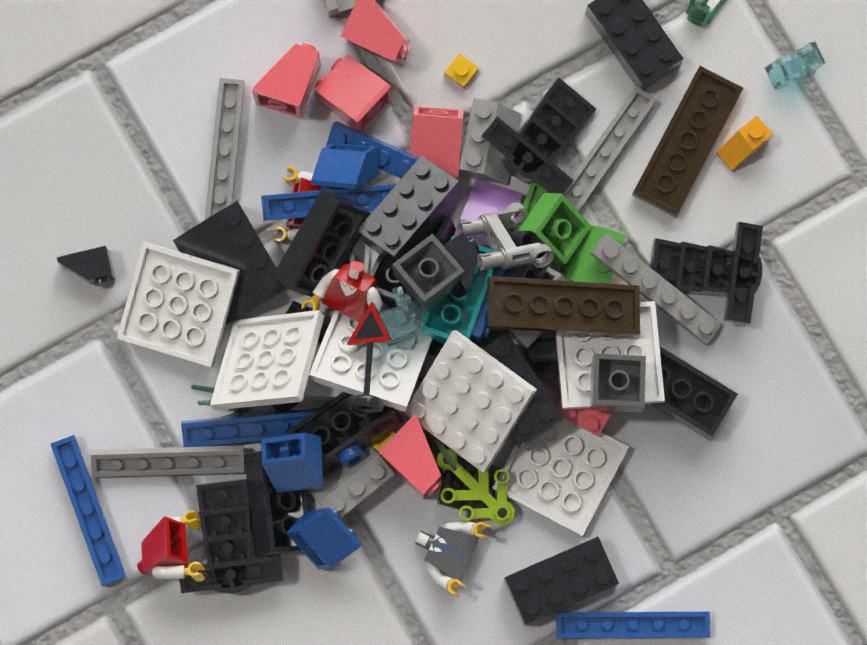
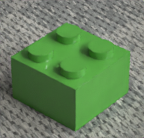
(557, 225)

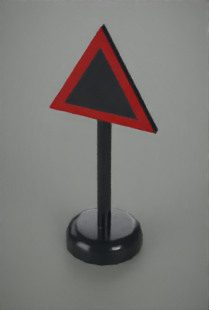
(368, 331)

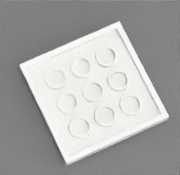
(178, 304)
(577, 350)
(267, 360)
(393, 367)
(470, 401)
(563, 474)

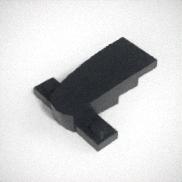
(542, 137)
(715, 270)
(228, 542)

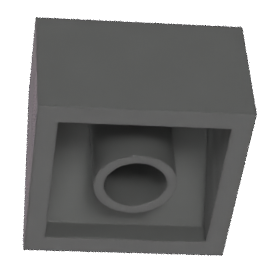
(428, 272)

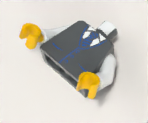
(450, 551)

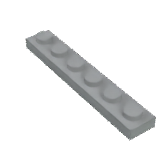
(225, 145)
(609, 147)
(655, 288)
(167, 461)

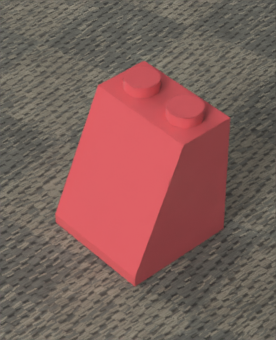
(376, 31)
(289, 81)
(353, 92)
(438, 136)
(412, 459)

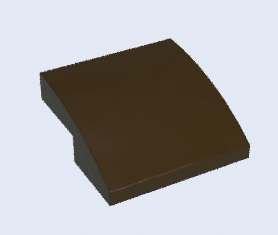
(455, 483)

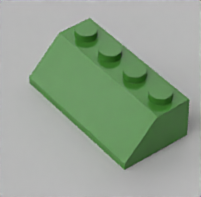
(583, 266)

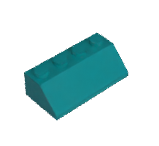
(457, 309)

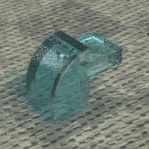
(795, 67)
(404, 320)

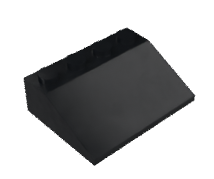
(233, 242)

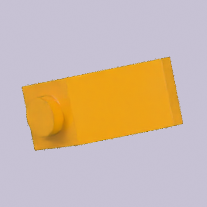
(744, 143)

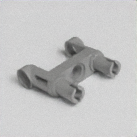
(505, 253)

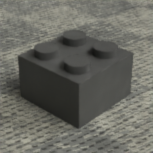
(617, 383)

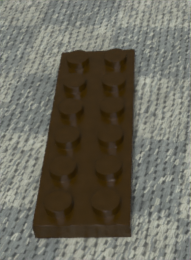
(687, 141)
(563, 306)

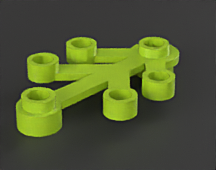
(479, 491)

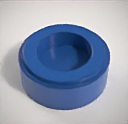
(351, 456)

